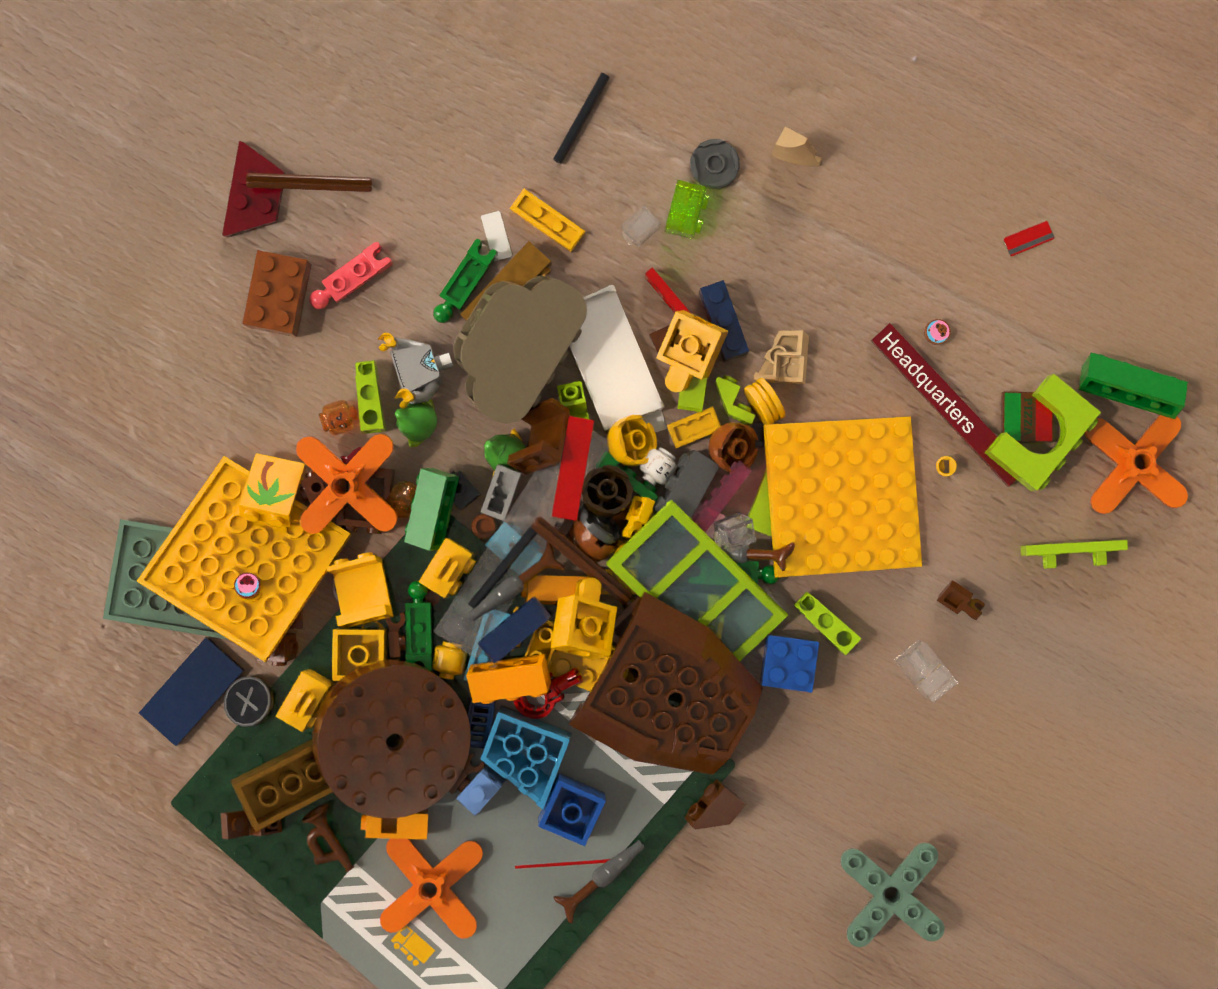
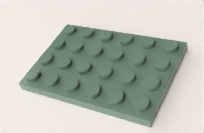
(134, 603)

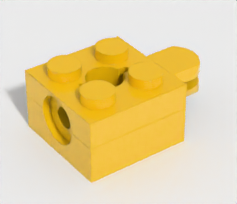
(690, 349)
(447, 568)
(595, 620)
(304, 700)

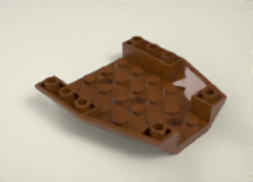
(670, 657)

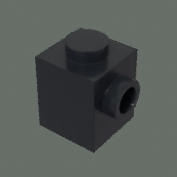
(465, 492)

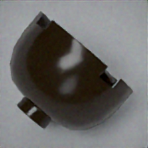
(606, 491)

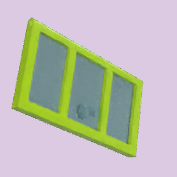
(695, 576)

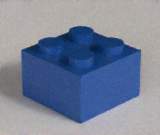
(789, 663)
(571, 809)

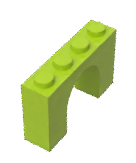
(1074, 417)

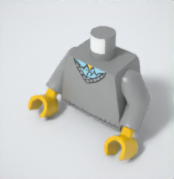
(415, 368)

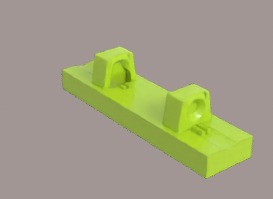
(1098, 549)

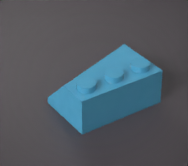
(526, 752)

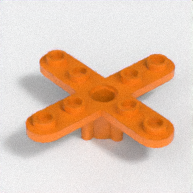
(357, 473)
(1126, 473)
(443, 876)

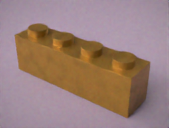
(521, 268)

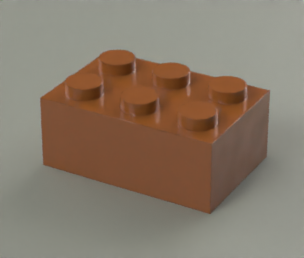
(277, 293)

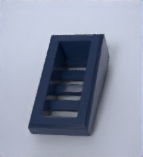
(488, 715)

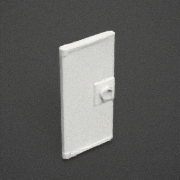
(613, 361)

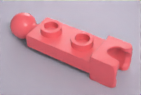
(350, 277)

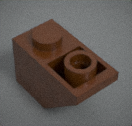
(715, 808)

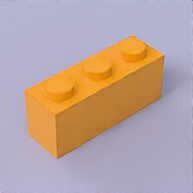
(509, 679)

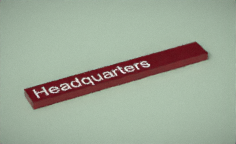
(939, 396)

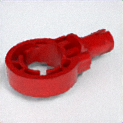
(553, 696)

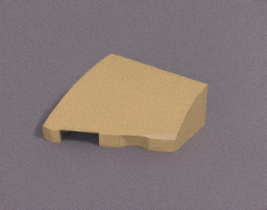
(795, 149)
(786, 359)

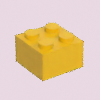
(357, 648)

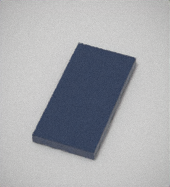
(191, 691)

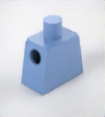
(480, 790)

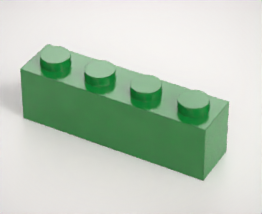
(1133, 385)

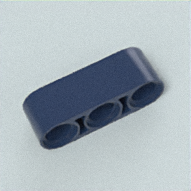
(514, 629)

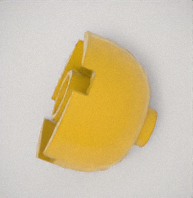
(631, 440)

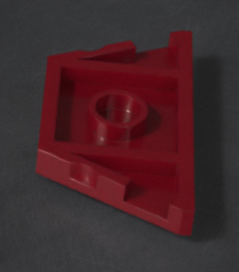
(251, 206)

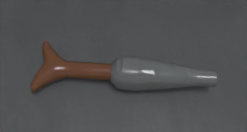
(779, 555)
(514, 585)
(601, 878)

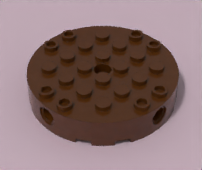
(396, 775)

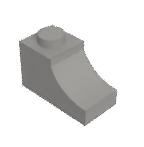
(501, 492)

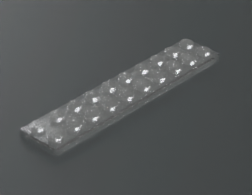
(534, 501)

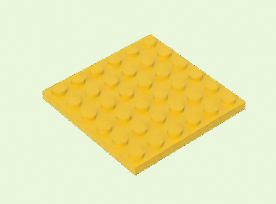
(843, 495)
(216, 545)

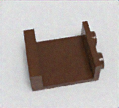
(546, 437)

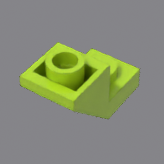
(728, 391)
(572, 397)
(693, 397)

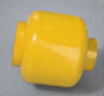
(449, 660)

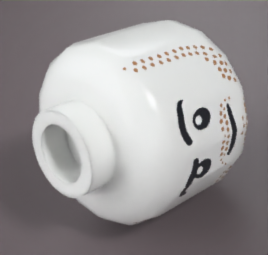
(659, 466)

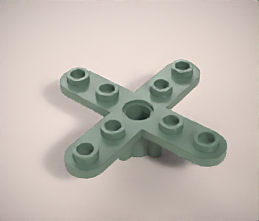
(903, 904)

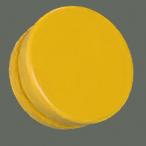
(764, 402)

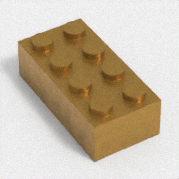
(280, 786)

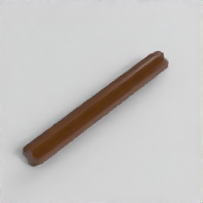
(308, 182)
(581, 560)

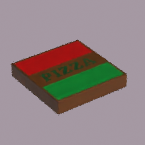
(1026, 418)

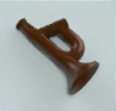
(319, 818)

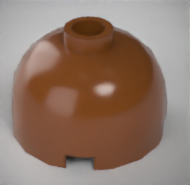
(733, 443)
(589, 544)

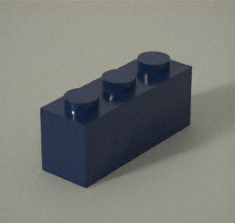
(722, 313)

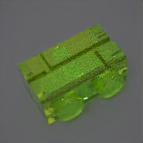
(685, 209)

